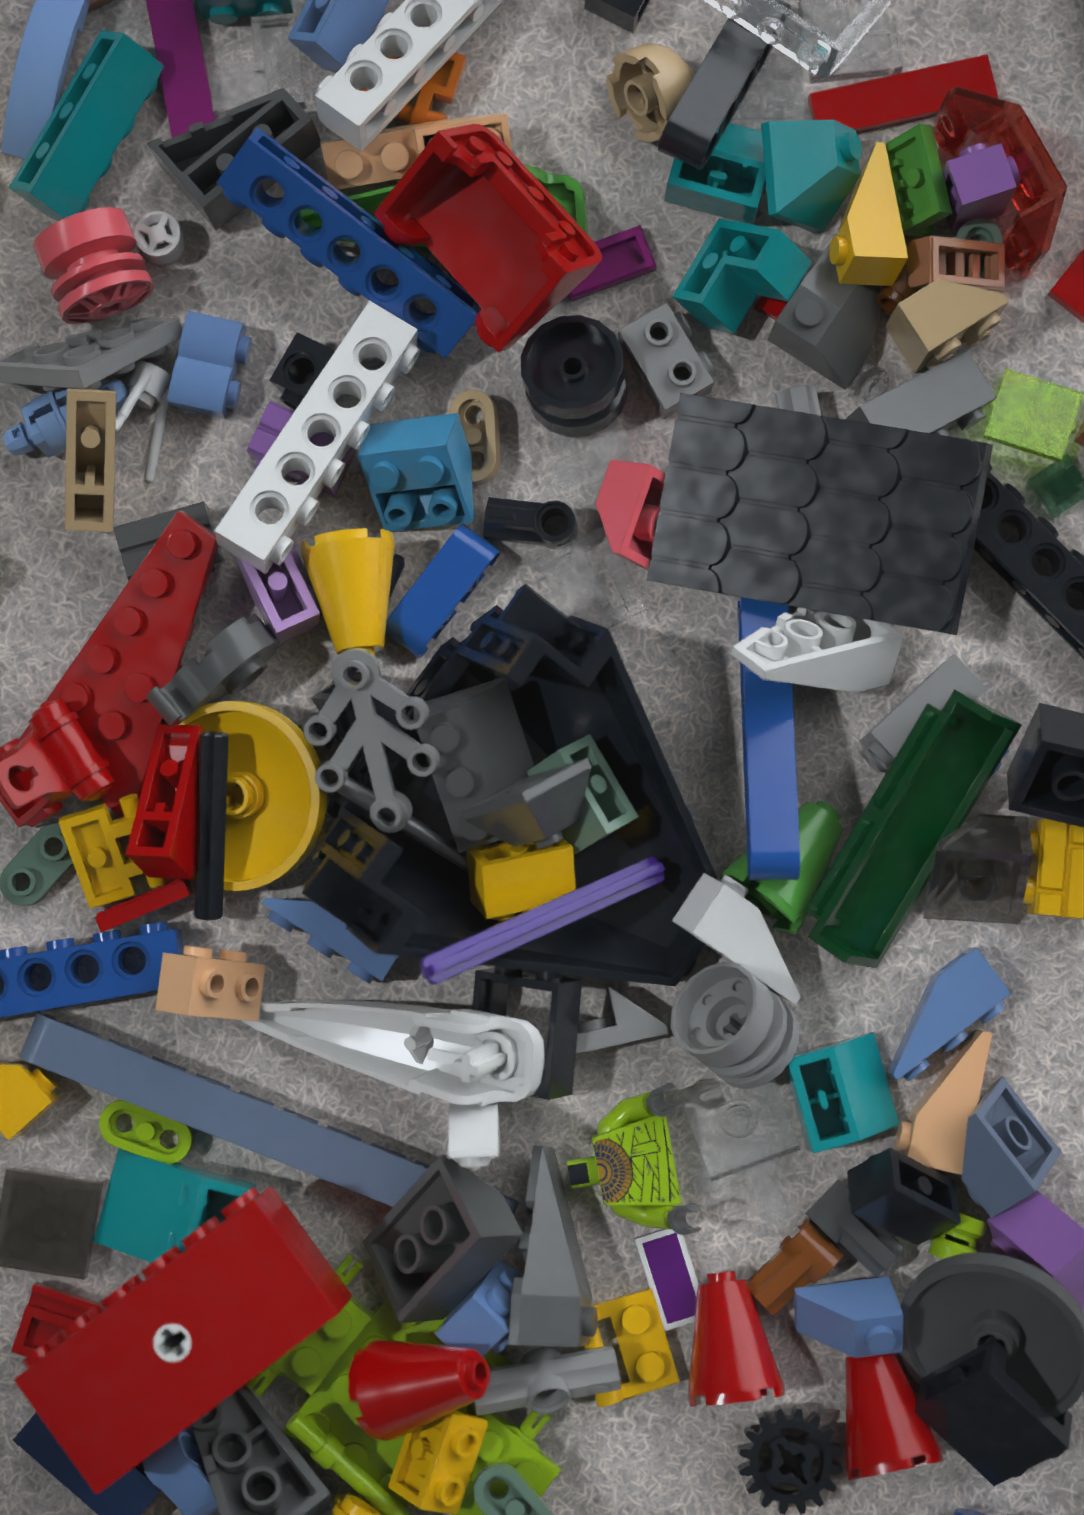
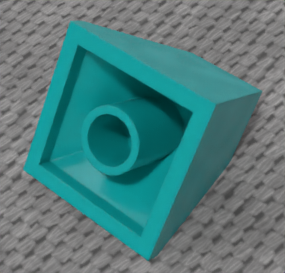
(809, 170)

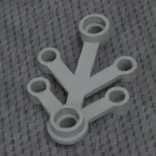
(371, 733)

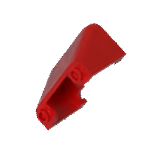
(490, 230)

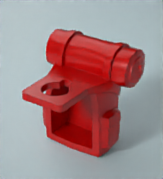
(50, 766)

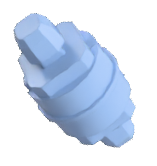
(47, 422)

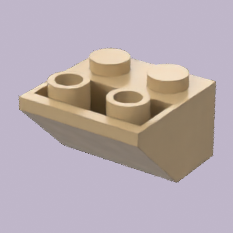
(941, 319)

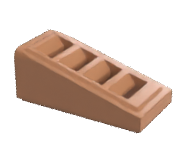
(928, 262)

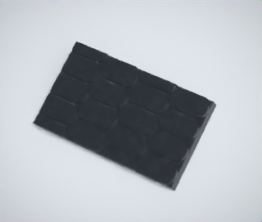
(819, 513)

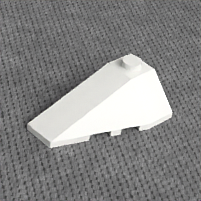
(823, 651)

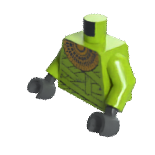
(636, 1164)

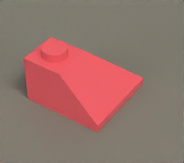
(630, 509)

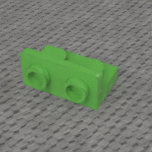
(918, 180)

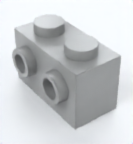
(665, 358)

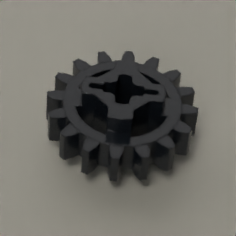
(775, 1472)

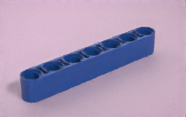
(768, 760)

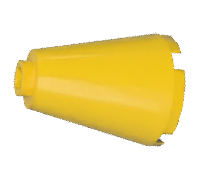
(352, 585)

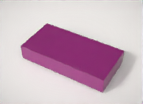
(623, 259)

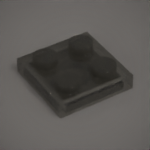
(48, 1222)

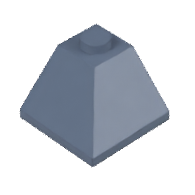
(1005, 1151)

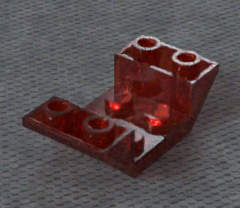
(977, 118)

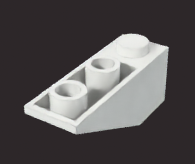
(474, 1133)

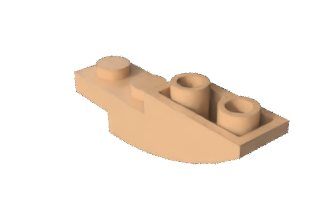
(394, 150)

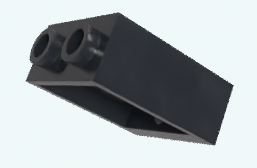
(491, 996)

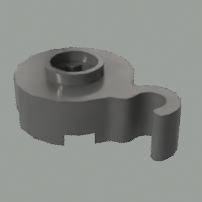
(229, 665)

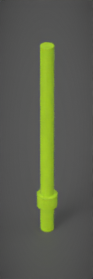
(329, 1454)

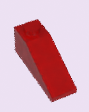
(166, 813)

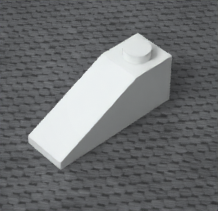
(736, 930)

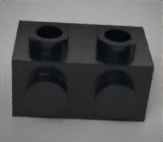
(903, 1196)

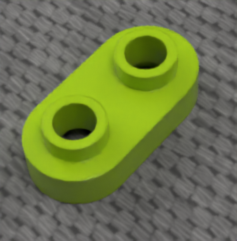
(146, 1134)

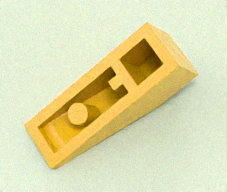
(871, 236)

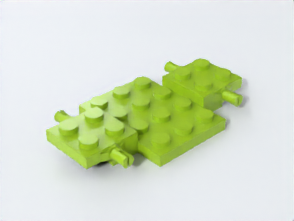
(322, 1369)

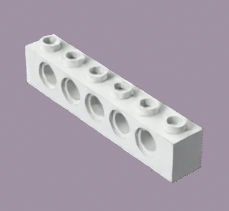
(394, 82)
(372, 335)

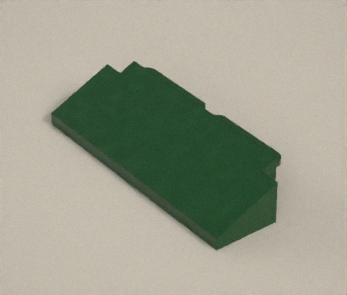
(895, 839)

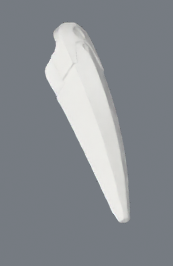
(422, 1049)

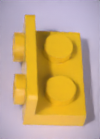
(438, 1462)

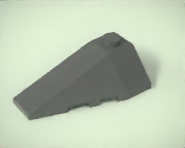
(554, 1294)

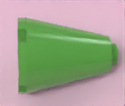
(789, 898)

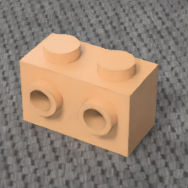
(210, 986)

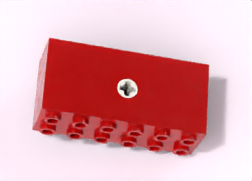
(133, 1377)

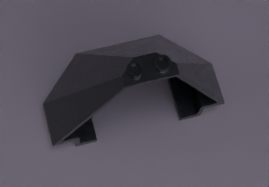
(564, 687)

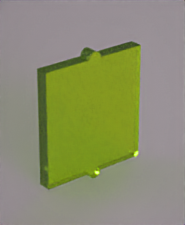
(1033, 415)

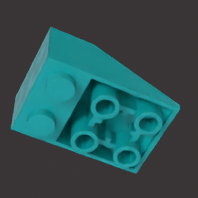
(160, 1204)

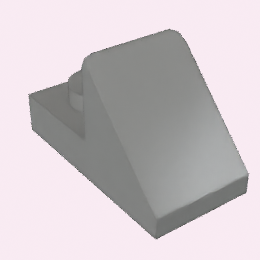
(630, 1026)

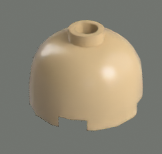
(648, 81)

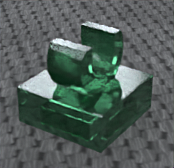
(1058, 486)

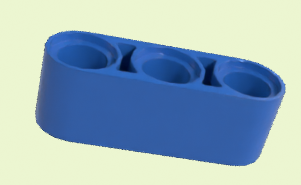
(439, 589)

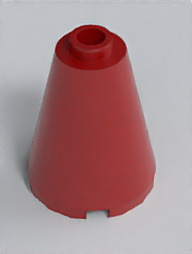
(730, 1346)
(412, 1384)
(882, 1420)

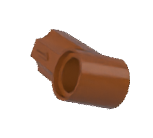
(798, 1262)

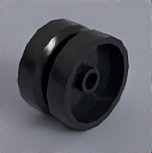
(574, 375)

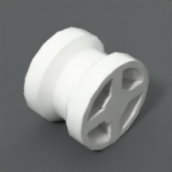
(156, 229)

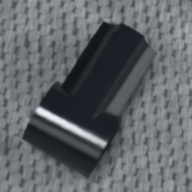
(525, 520)

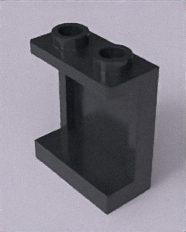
(990, 1415)

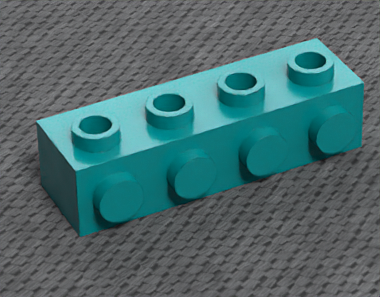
(87, 126)

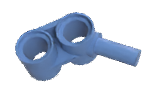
(180, 1474)

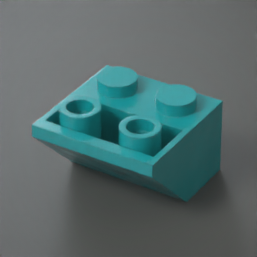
(729, 181)
(841, 1093)

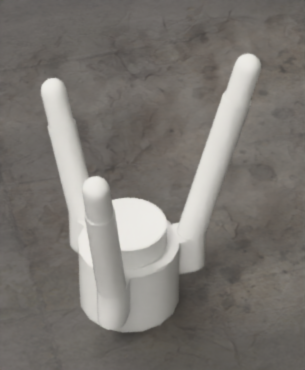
(144, 388)

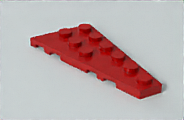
(136, 650)

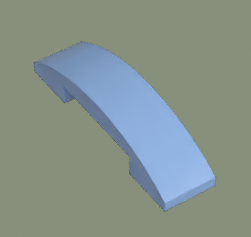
(40, 71)

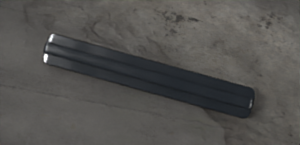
(211, 825)

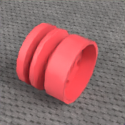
(93, 265)

